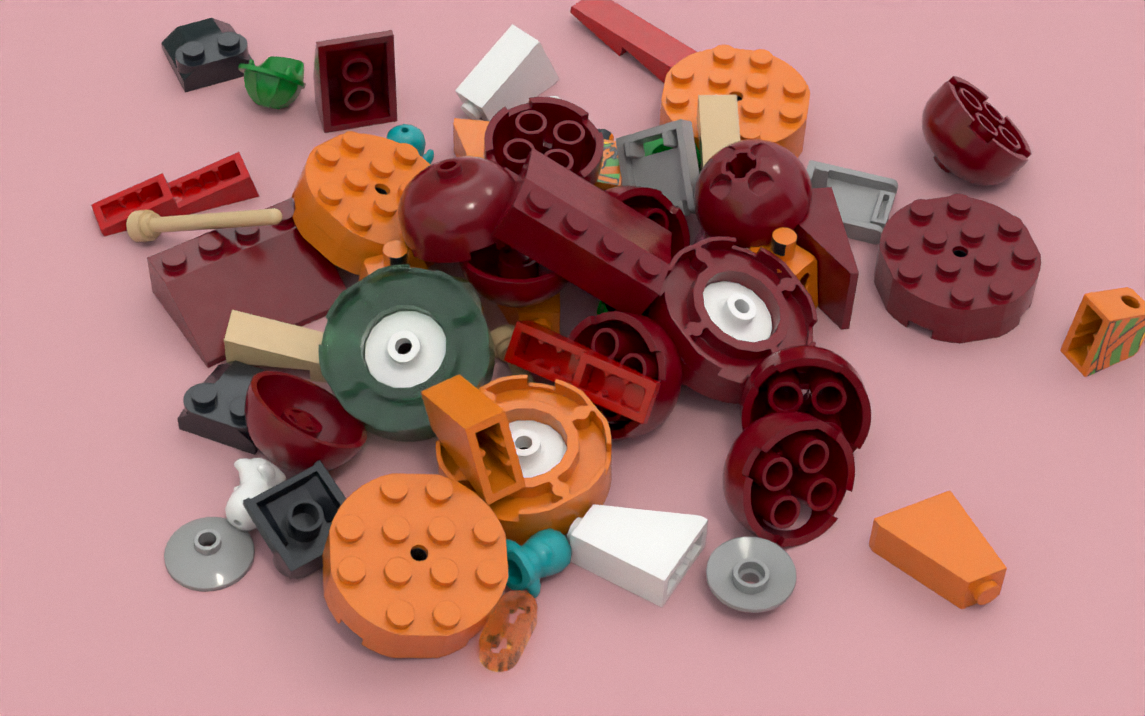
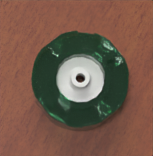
(394, 315)

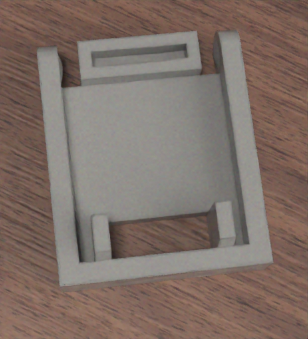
(667, 171)
(860, 196)

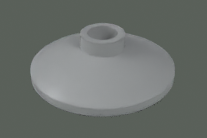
(753, 561)
(212, 566)

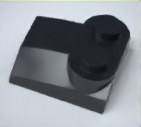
(205, 53)
(217, 406)
(297, 519)

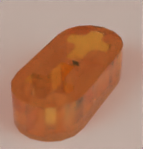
(499, 627)

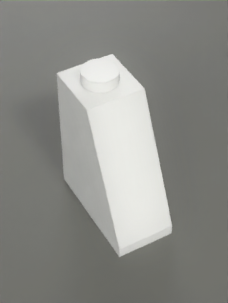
(506, 76)
(638, 548)

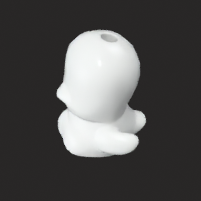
(255, 477)

